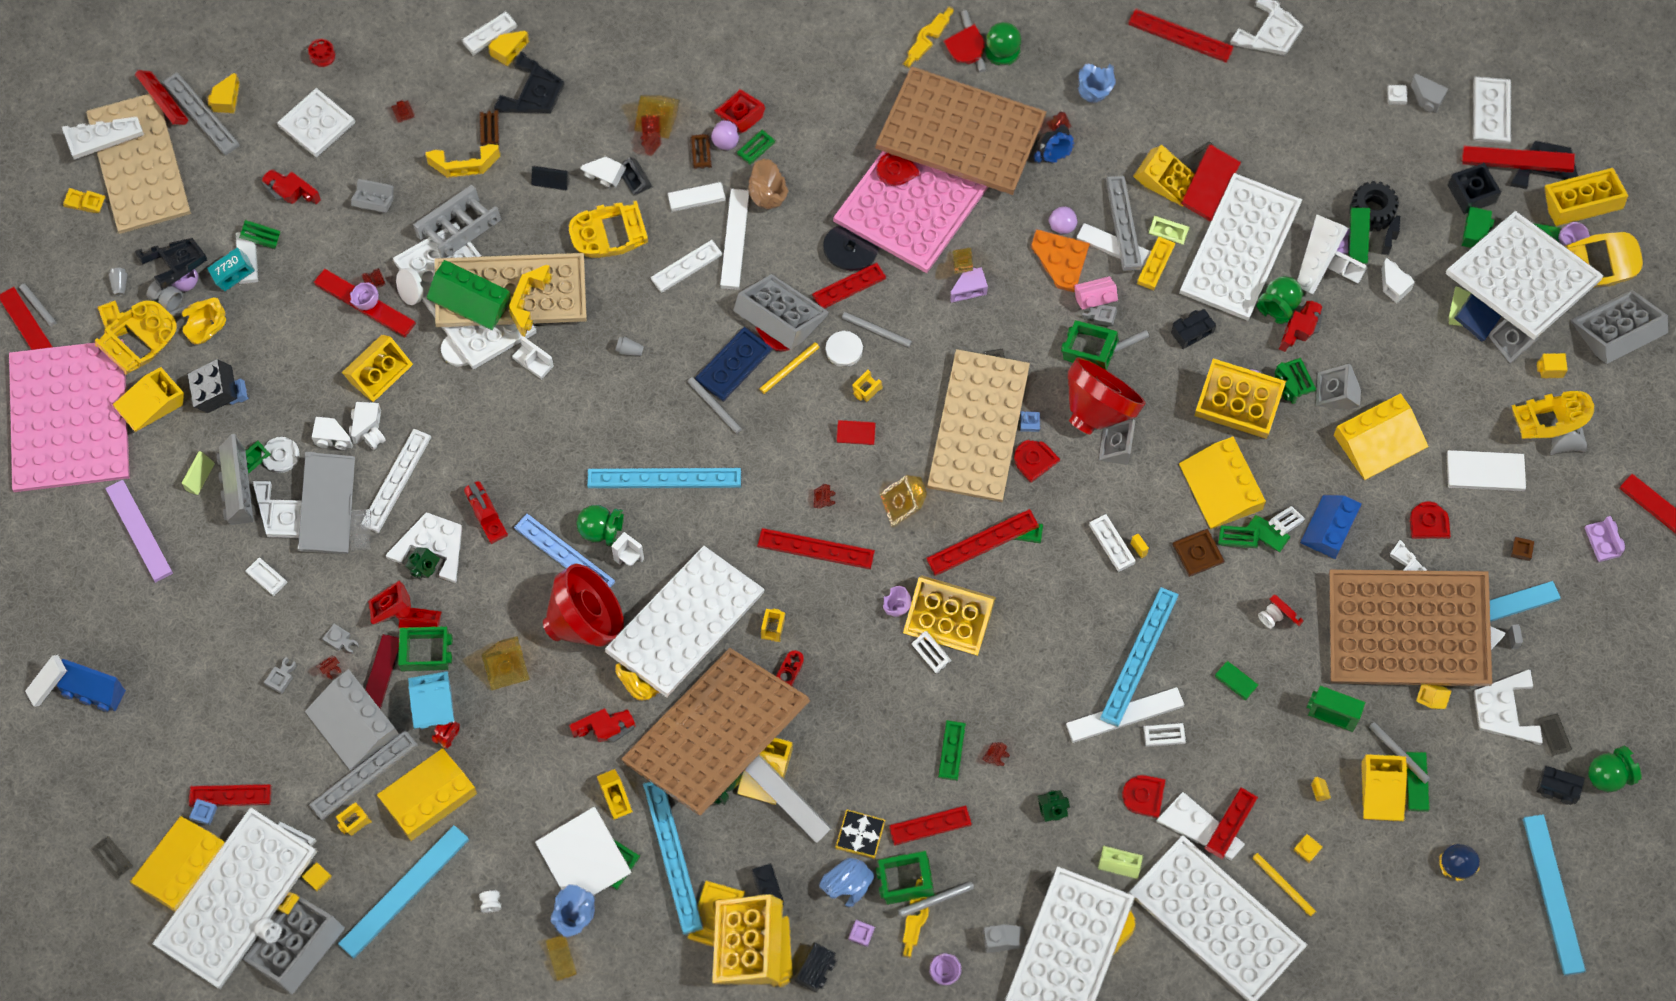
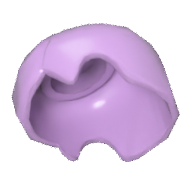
(725, 135)
(1063, 220)
(1572, 233)
(187, 282)
(364, 296)
(897, 602)
(945, 964)

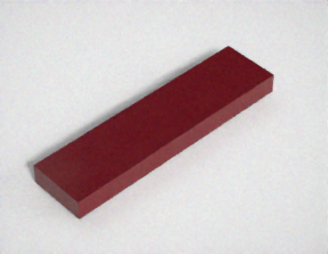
(382, 668)

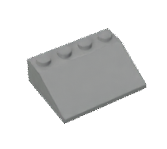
(779, 311)
(1621, 326)
(235, 481)
(351, 720)
(302, 943)

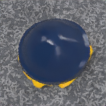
(1459, 862)

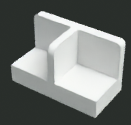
(1347, 267)
(533, 358)
(627, 550)

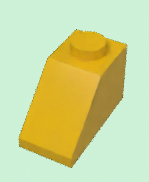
(508, 46)
(224, 95)
(614, 794)

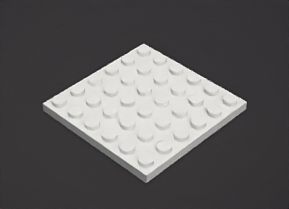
(1524, 275)

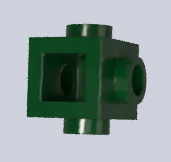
(422, 563)
(1053, 805)

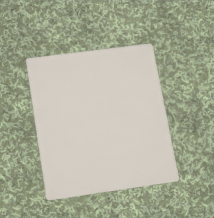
(583, 854)

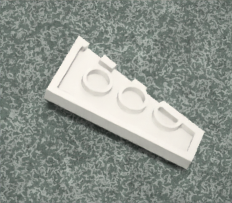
(93, 138)
(1320, 250)
(1195, 823)

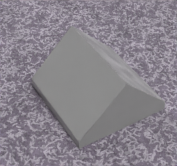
(1117, 442)

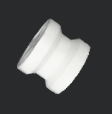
(373, 438)
(1270, 616)
(490, 901)
(268, 930)

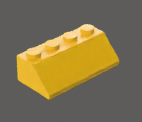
(1585, 196)

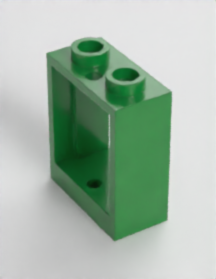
(1108, 349)
(424, 633)
(1335, 708)
(908, 894)

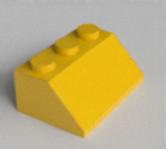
(377, 367)

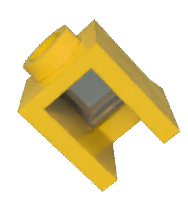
(866, 387)
(772, 625)
(352, 819)

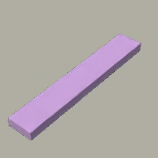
(139, 531)

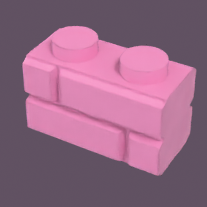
(1096, 292)

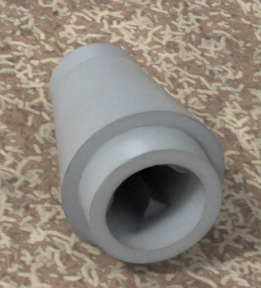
(118, 281)
(629, 347)

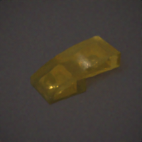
(963, 260)
(561, 957)

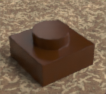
(1522, 548)

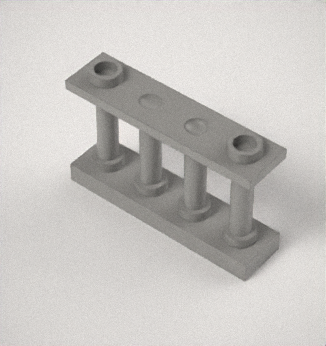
(448, 211)

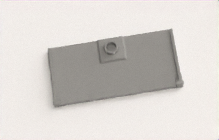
(326, 503)

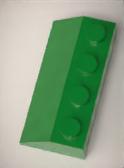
(468, 295)

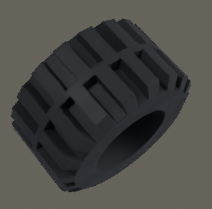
(1379, 194)

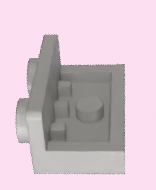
(373, 196)

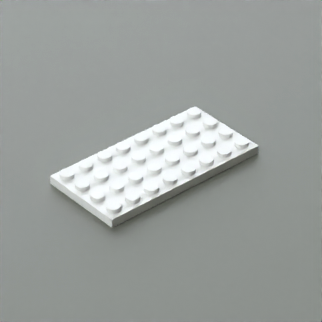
(1240, 246)
(474, 342)
(684, 621)
(233, 895)
(1217, 919)
(1071, 941)

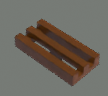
(488, 115)
(702, 164)

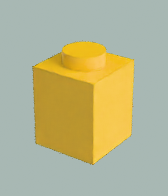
(1552, 365)

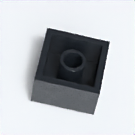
(1474, 188)
(212, 386)

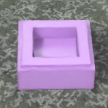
(861, 933)

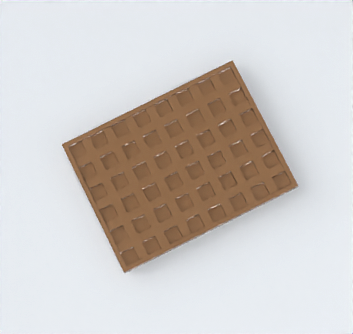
(961, 130)
(715, 731)

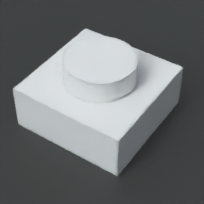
(1397, 94)

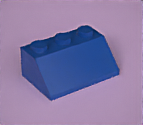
(1331, 524)
(90, 686)

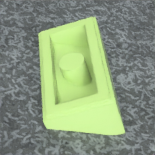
(1169, 230)
(1459, 298)
(198, 473)
(1120, 862)

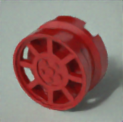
(322, 53)
(445, 734)

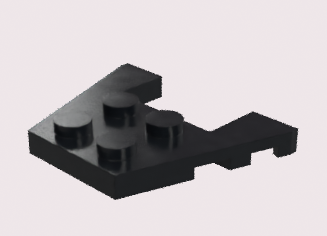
(539, 91)
(1522, 176)
(179, 256)

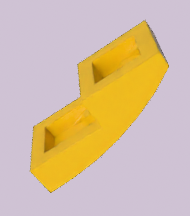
(82, 201)

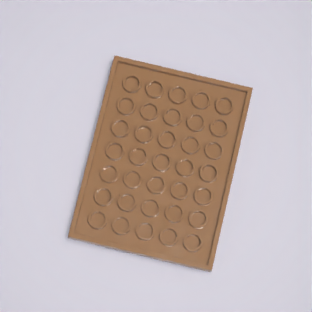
(1410, 627)

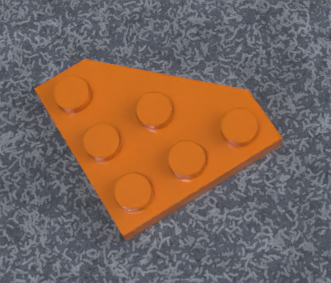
(1060, 257)

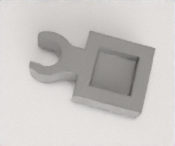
(1102, 315)
(339, 638)
(280, 678)

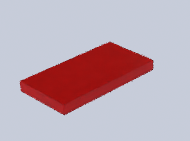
(1210, 182)

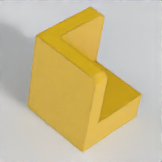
(1433, 696)

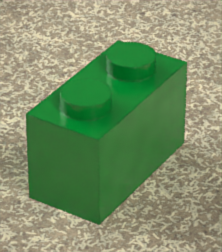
(1476, 226)

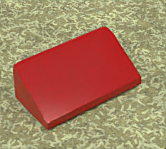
(856, 432)
(421, 618)

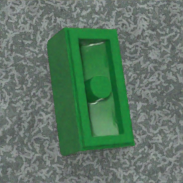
(253, 455)

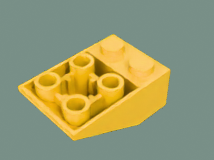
(1164, 174)
(149, 399)
(778, 756)
(1384, 787)

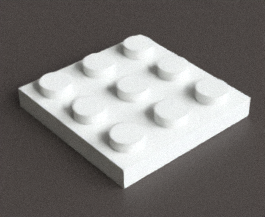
(316, 122)

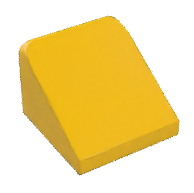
(1320, 789)

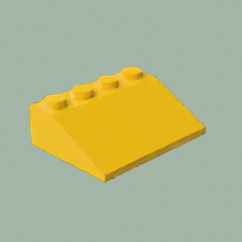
(1240, 398)
(1381, 436)
(1222, 483)
(949, 614)
(427, 794)
(177, 863)
(748, 940)

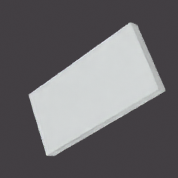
(1492, 110)
(1486, 470)

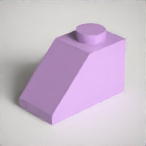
(969, 285)

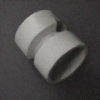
(168, 298)

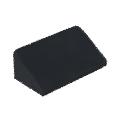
(635, 177)
(549, 178)

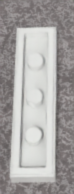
(1106, 242)
(686, 266)

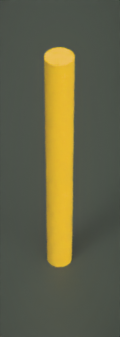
(791, 366)
(1284, 884)

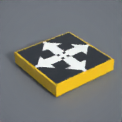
(860, 834)

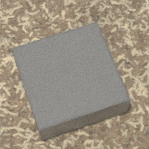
(1515, 636)

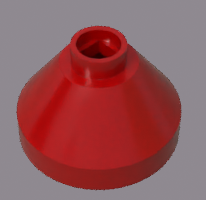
(1099, 397)
(582, 608)

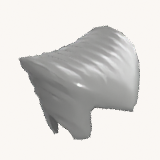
(1568, 442)

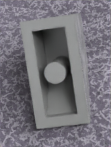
(1428, 93)
(1003, 938)

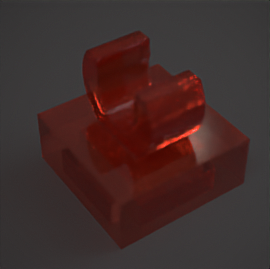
(402, 111)
(1059, 119)
(650, 124)
(651, 143)
(822, 496)
(327, 665)
(995, 753)

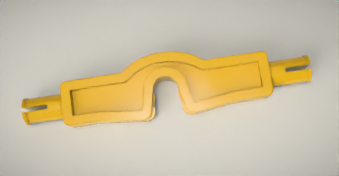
(934, 30)
(914, 924)

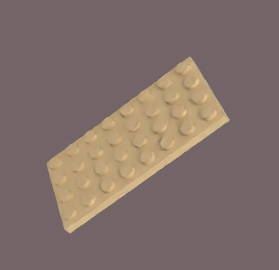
(143, 171)
(559, 302)
(978, 425)

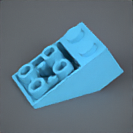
(431, 700)

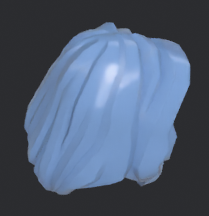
(1095, 82)
(847, 878)
(574, 904)

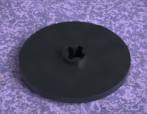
(842, 256)

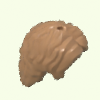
(767, 185)

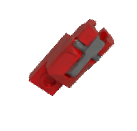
(289, 187)
(1302, 324)
(485, 512)
(604, 726)

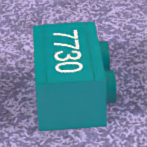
(231, 269)

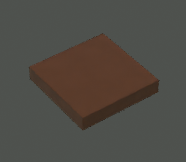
(1198, 552)

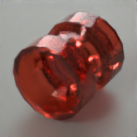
(377, 278)

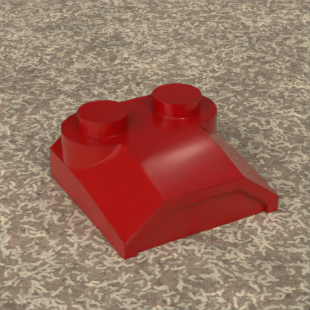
(741, 110)
(390, 603)

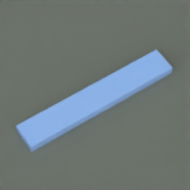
(555, 546)

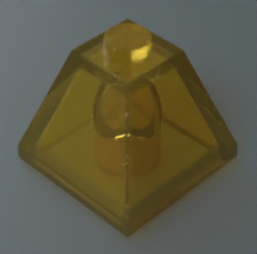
(658, 105)
(903, 498)
(505, 663)

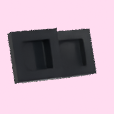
(1392, 234)

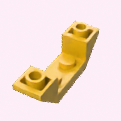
(489, 155)
(536, 278)

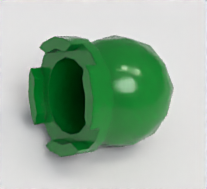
(1003, 44)
(1280, 299)
(599, 524)
(1613, 771)

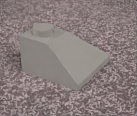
(1510, 340)
(1338, 388)

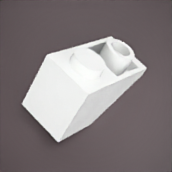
(604, 169)
(1395, 281)
(364, 418)
(329, 433)

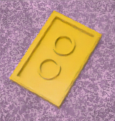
(707, 909)

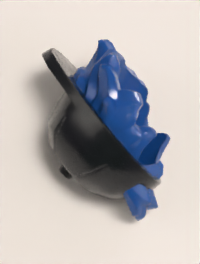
(1056, 142)

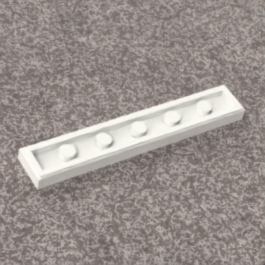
(735, 239)
(397, 478)
(1136, 711)

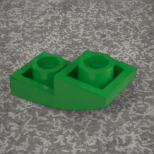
(1290, 390)
(1268, 534)

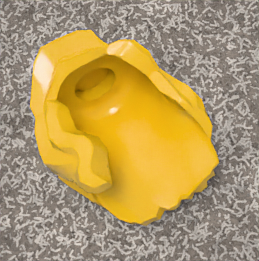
(199, 325)
(636, 686)

